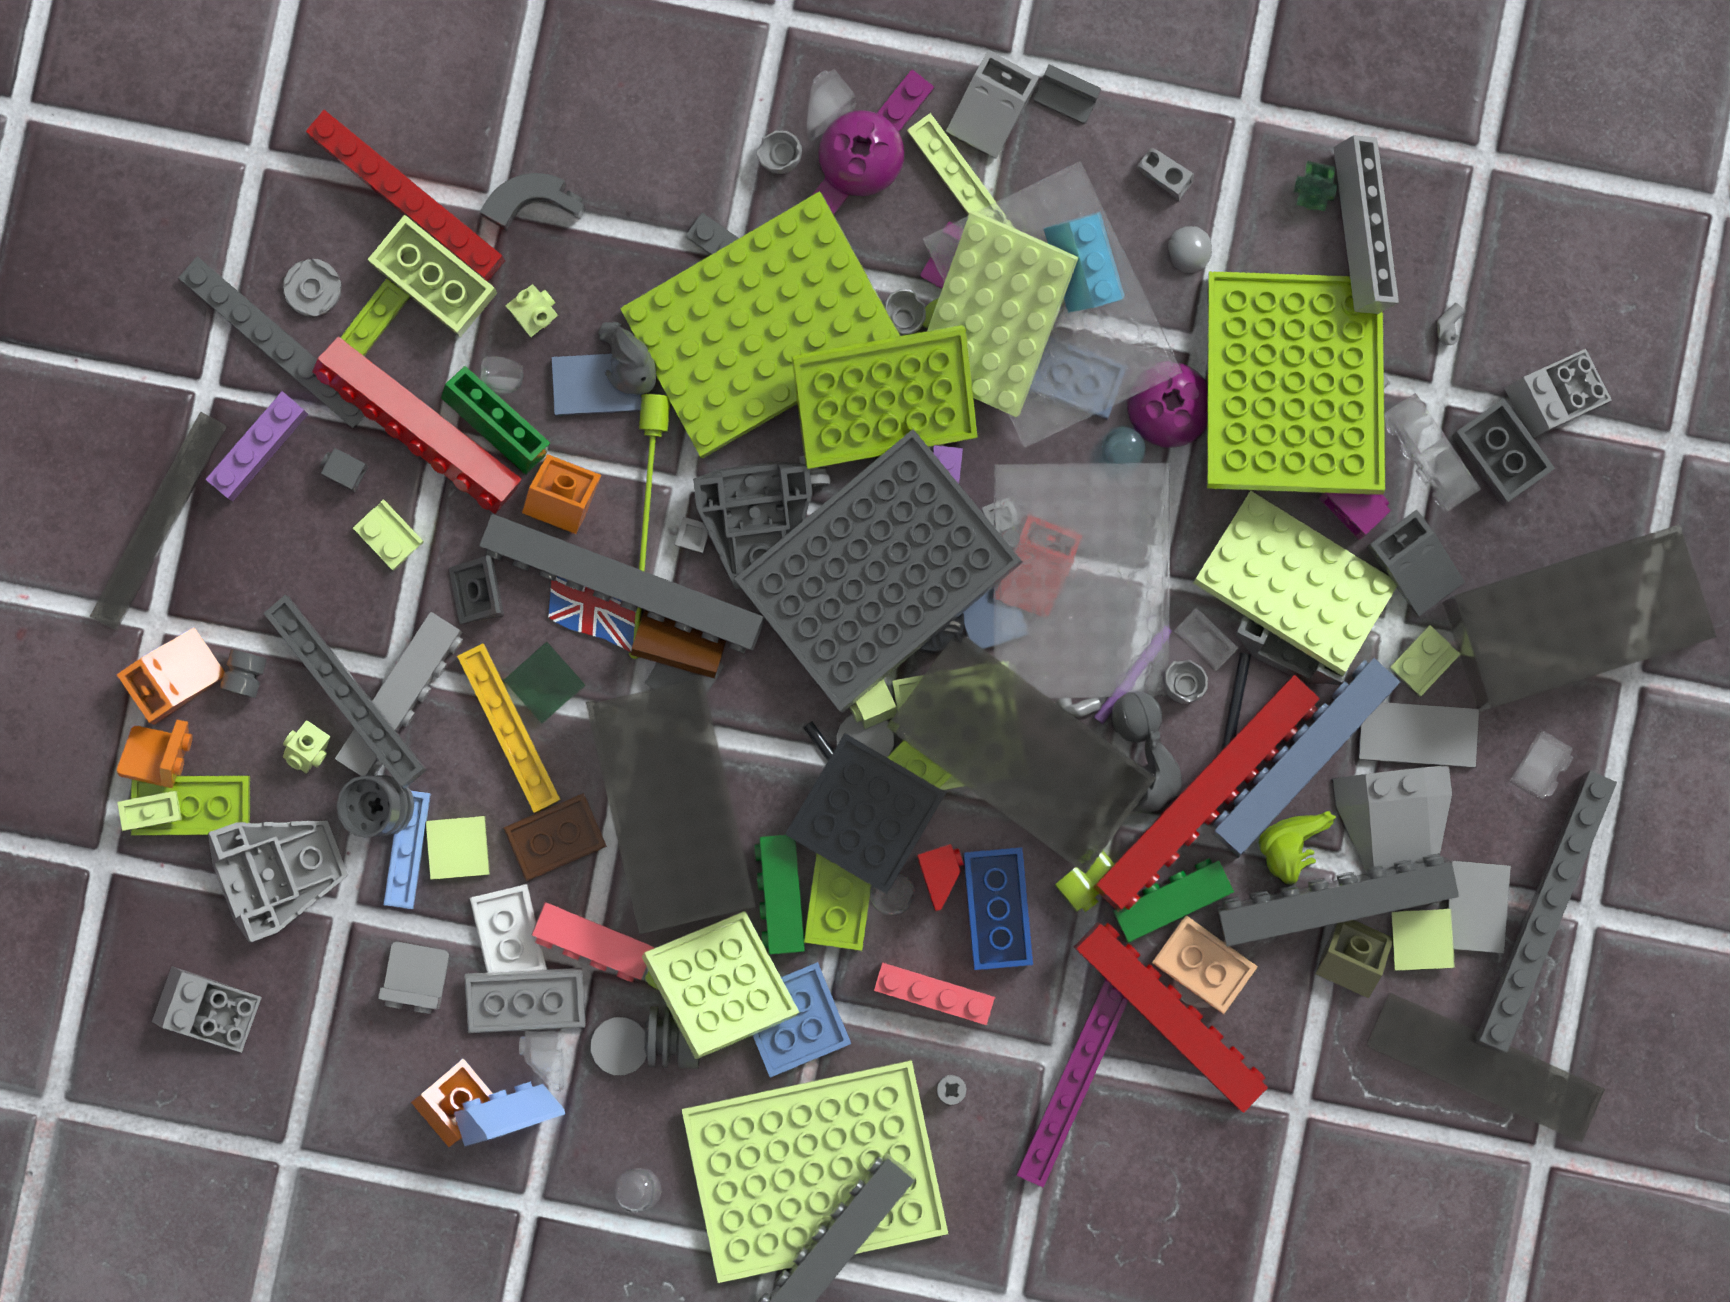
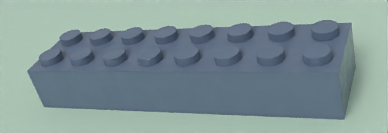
(1306, 757)

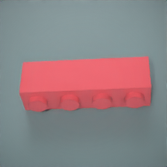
(592, 941)
(934, 993)

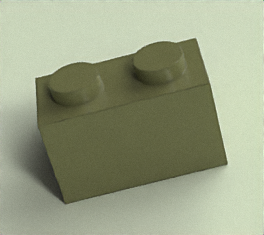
(1355, 957)

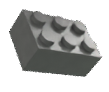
(1503, 451)

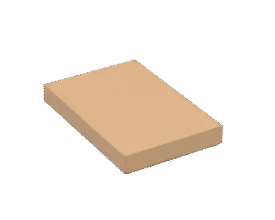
(1204, 964)

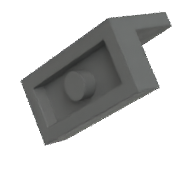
(1067, 94)

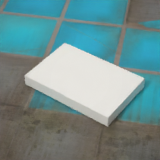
(505, 930)

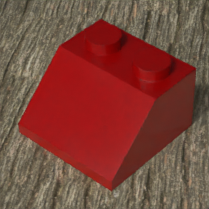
(940, 872)

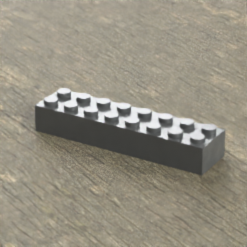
(1337, 900)

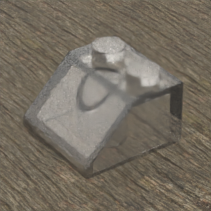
(828, 100)
(545, 1055)

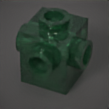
(1315, 186)

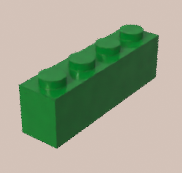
(495, 420)
(781, 894)
(1174, 900)

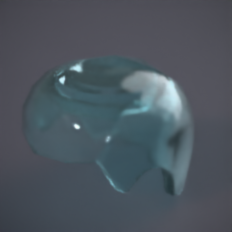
(1123, 445)

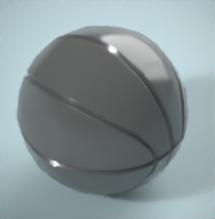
(1136, 716)

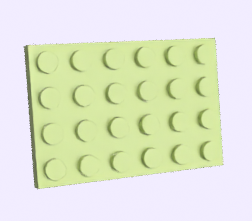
(1007, 298)
(1296, 583)

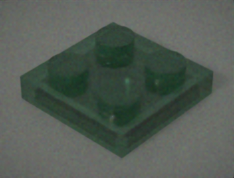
(544, 682)

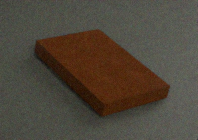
(676, 647)
(555, 837)

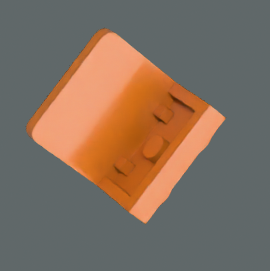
(155, 754)

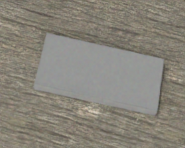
(1420, 735)
(525, 1000)

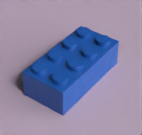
(997, 908)

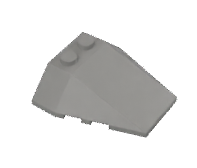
(1395, 813)
(274, 871)

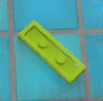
(375, 317)

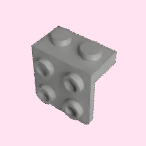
(415, 977)

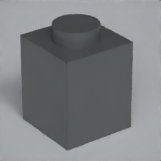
(343, 469)

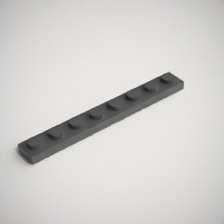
(265, 335)
(345, 691)

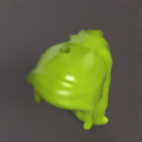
(1284, 844)

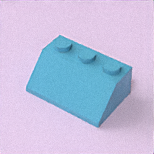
(1095, 274)

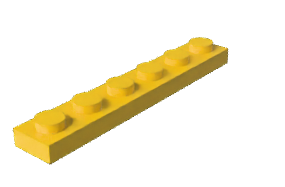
(509, 728)

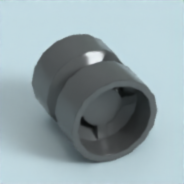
(243, 673)

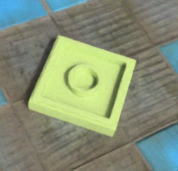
(457, 847)
(1423, 939)

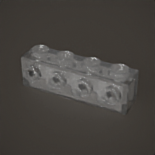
(1431, 452)

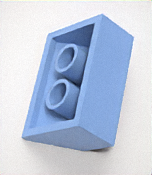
(506, 1113)

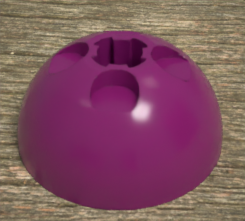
(871, 165)
(1165, 419)

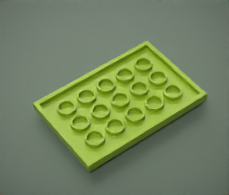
(875, 392)

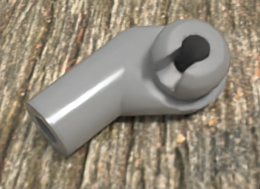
(1081, 708)

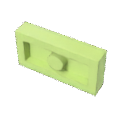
(149, 810)

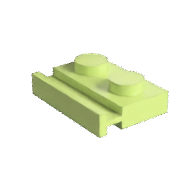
(388, 535)
(1424, 660)

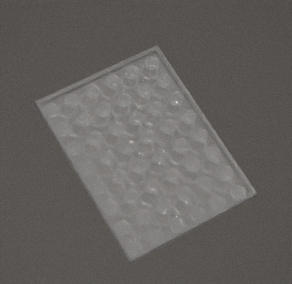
(1091, 353)
(1094, 577)

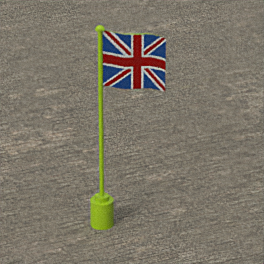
(591, 614)

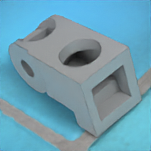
(1166, 173)

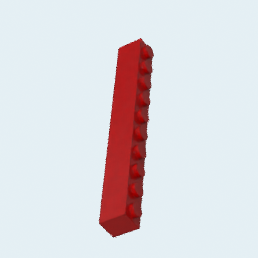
(1206, 793)

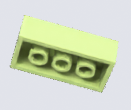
(432, 276)

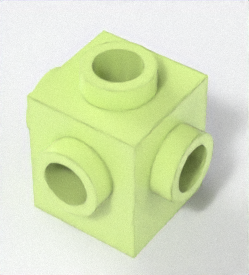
(532, 309)
(306, 747)

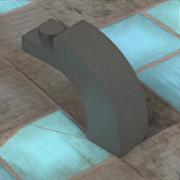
(526, 189)

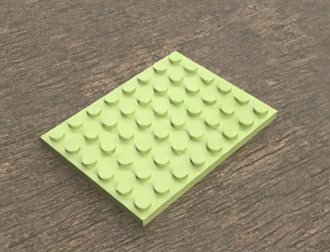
(798, 1157)

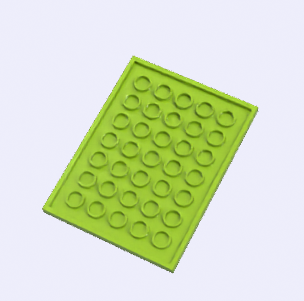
(738, 316)
(1293, 385)

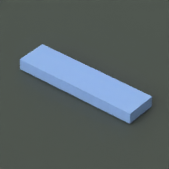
(407, 856)

